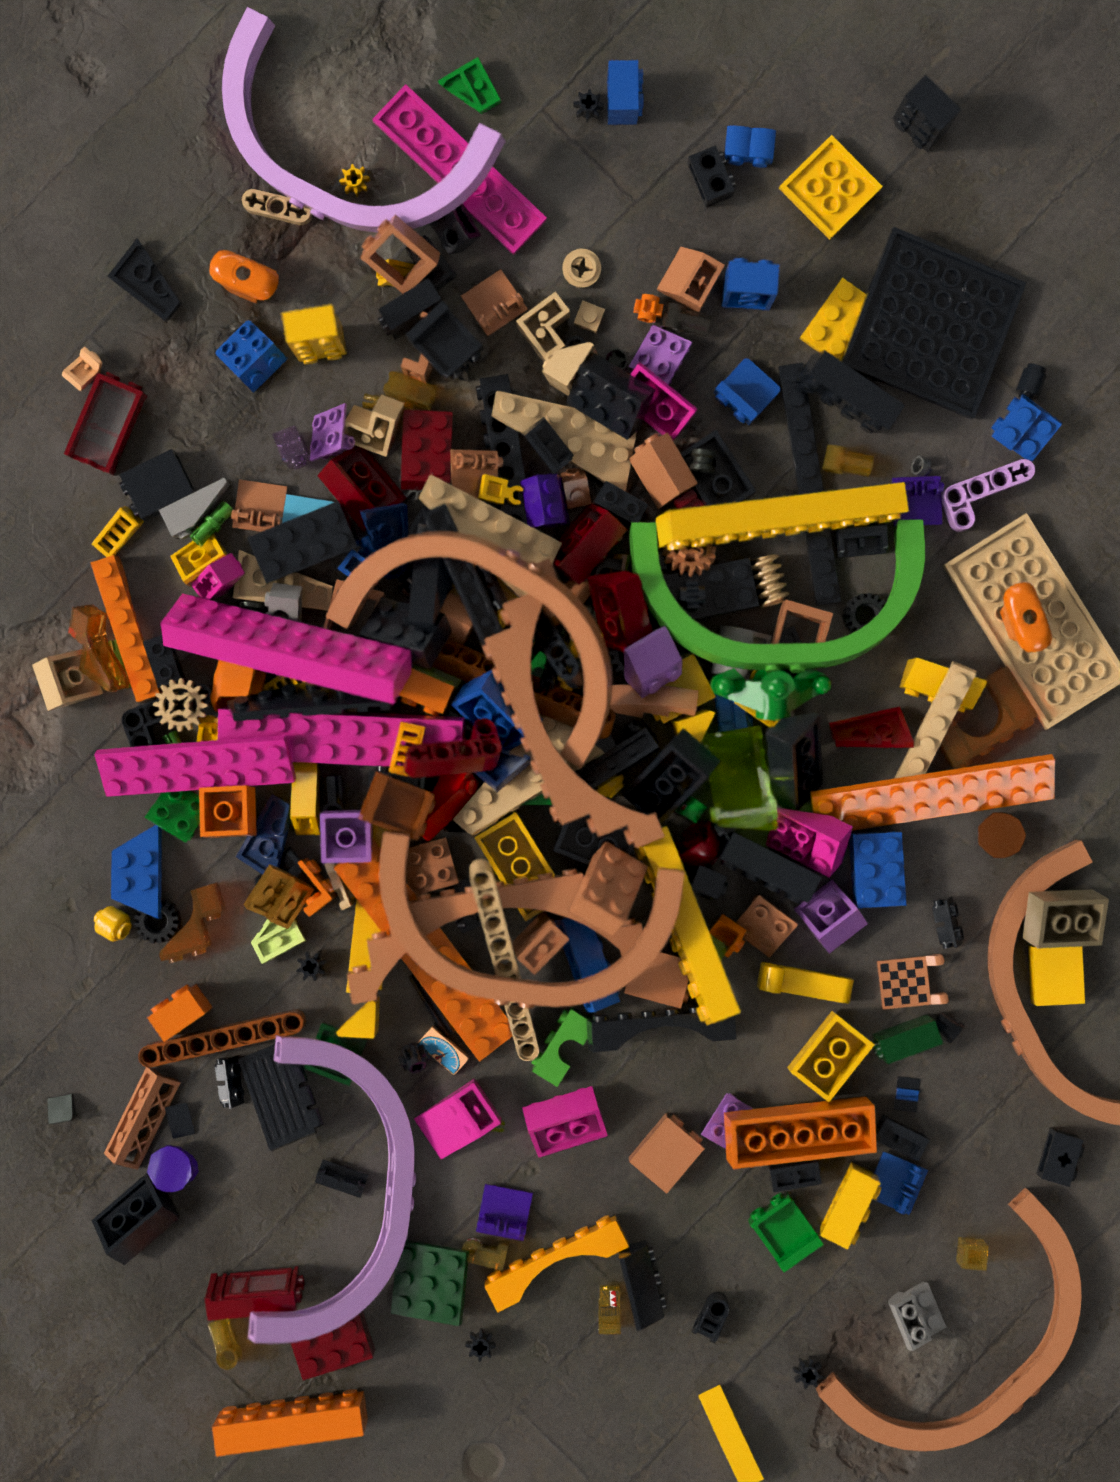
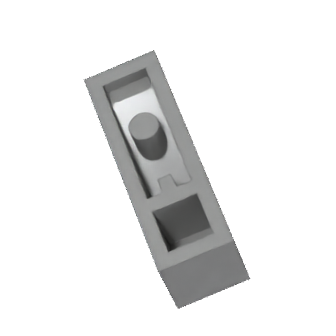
(189, 512)

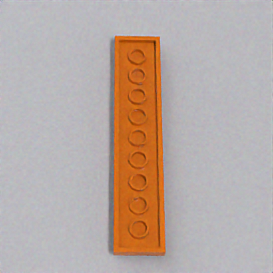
(939, 793)
(474, 1018)

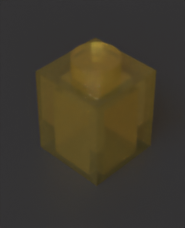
(972, 1253)

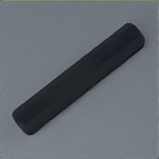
(442, 1022)

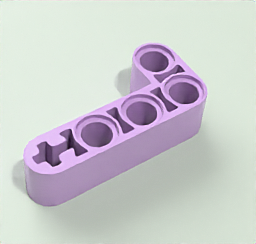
(988, 488)

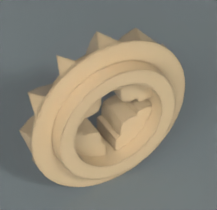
(575, 259)

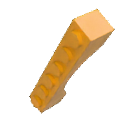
(600, 1240)

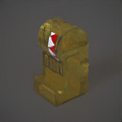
(486, 1254)
(609, 1310)

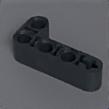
(554, 647)
(147, 719)

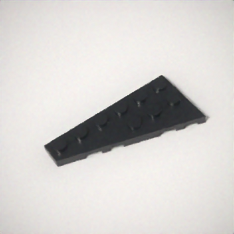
(301, 697)

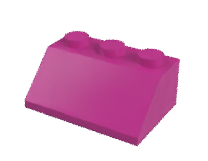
(668, 409)
(564, 1121)

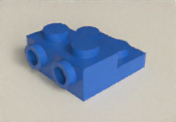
(1025, 427)

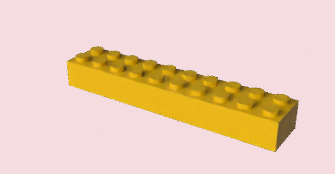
(781, 516)

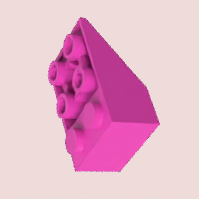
(811, 839)
(458, 1119)

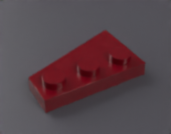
(874, 729)

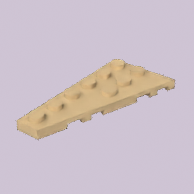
(592, 444)
(489, 523)
(488, 805)

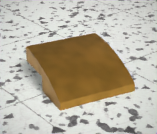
(278, 896)

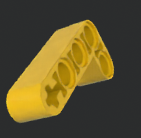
(804, 982)

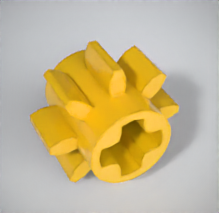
(348, 178)

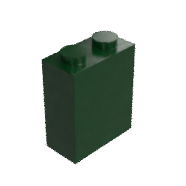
(906, 1039)

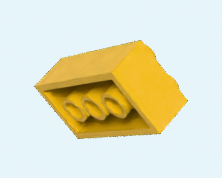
(315, 334)
(513, 853)

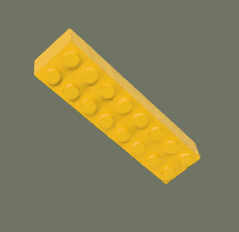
(691, 937)

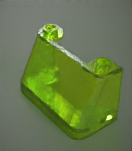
(741, 781)

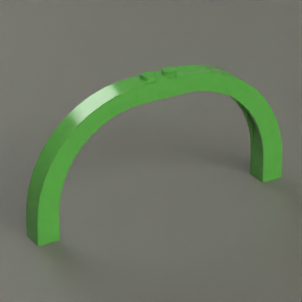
(665, 610)

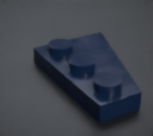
(386, 526)
(271, 836)

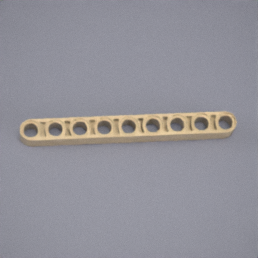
(503, 951)

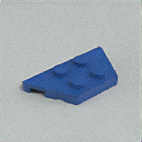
(138, 872)

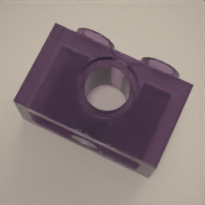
(292, 447)

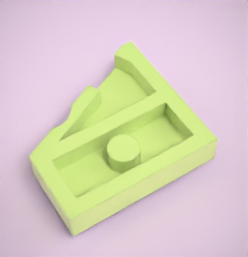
(276, 940)

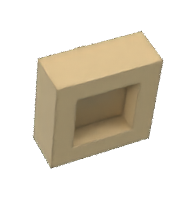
(589, 316)

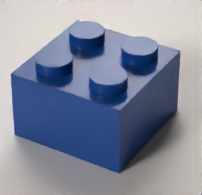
(623, 90)

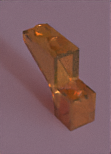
(97, 657)
(194, 935)

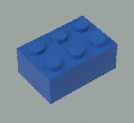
(750, 284)
(484, 699)
(877, 869)

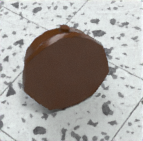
(1001, 835)

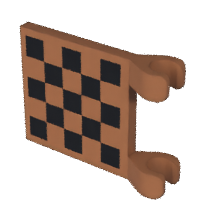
(906, 982)

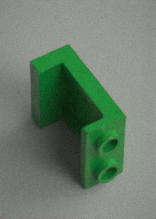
(785, 1231)

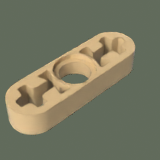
(258, 208)

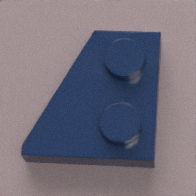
(506, 770)

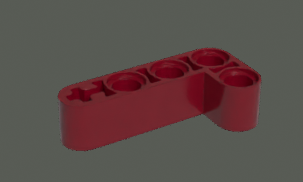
(456, 757)

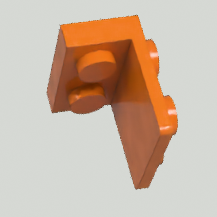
(326, 889)

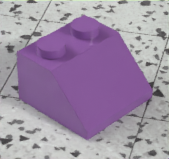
(652, 662)
(345, 837)
(831, 916)

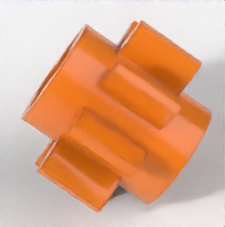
(648, 308)

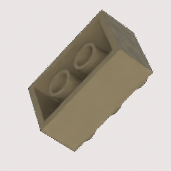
(1065, 918)

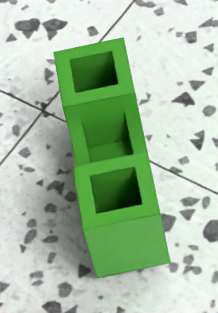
(549, 1062)

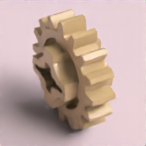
(172, 696)

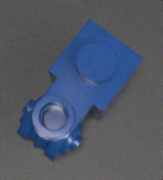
(355, 558)

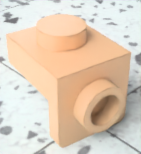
(83, 369)

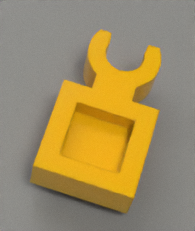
(496, 490)

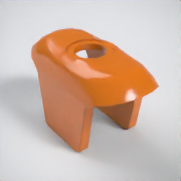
(260, 284)
(1017, 600)
(234, 681)

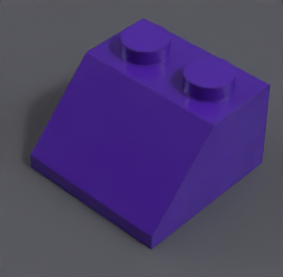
(545, 501)

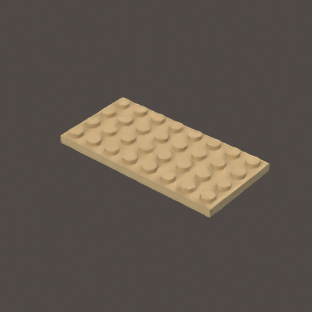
(1079, 659)

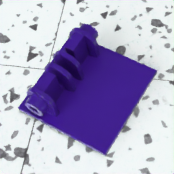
(922, 499)
(504, 1212)

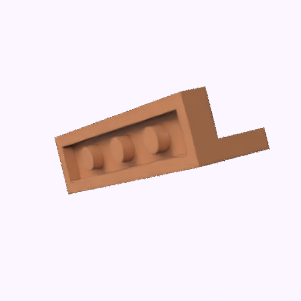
(136, 1118)

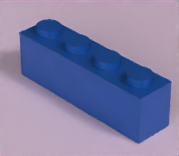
(585, 957)

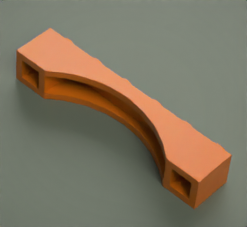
(120, 610)

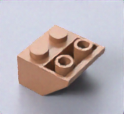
(691, 278)

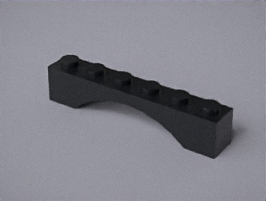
(611, 1033)

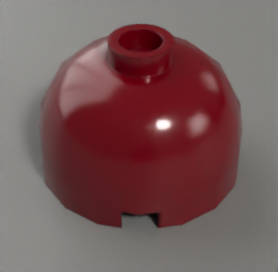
(699, 846)

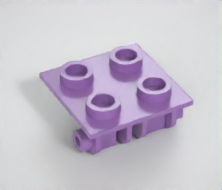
(662, 353)
(329, 435)
(715, 1128)

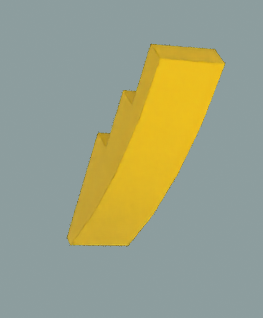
(730, 1435)

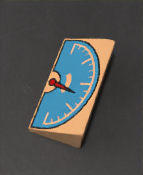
(444, 1050)

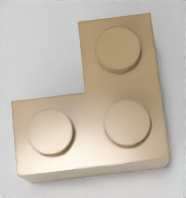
(539, 323)
(375, 428)

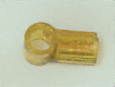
(841, 461)
(224, 1340)

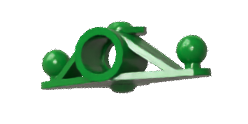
(770, 693)

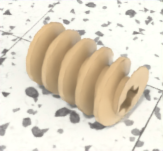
(769, 580)

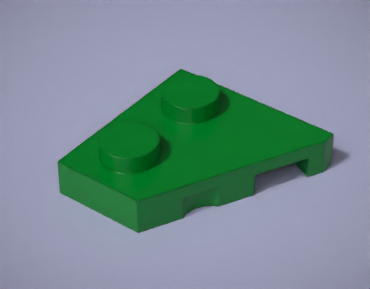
(472, 86)

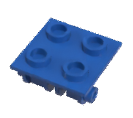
(899, 1182)

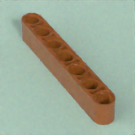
(211, 1042)

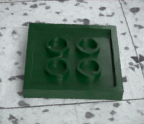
(430, 1283)

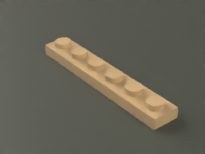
(937, 720)

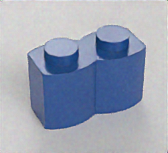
(749, 145)

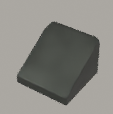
(61, 1109)

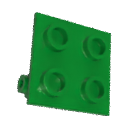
(176, 813)

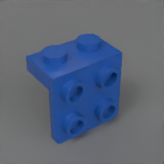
(251, 355)
(746, 391)

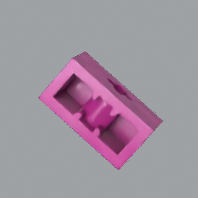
(218, 578)

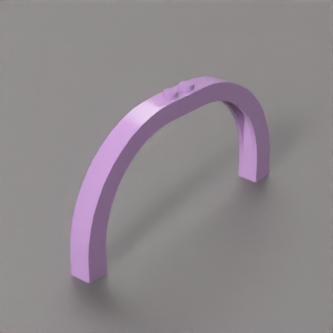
(442, 199)
(348, 1303)

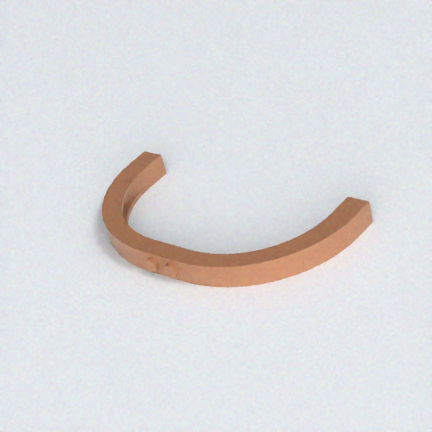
(522, 574)
(1000, 967)
(522, 991)
(1014, 1391)

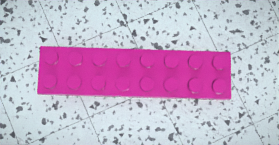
(438, 150)
(195, 765)

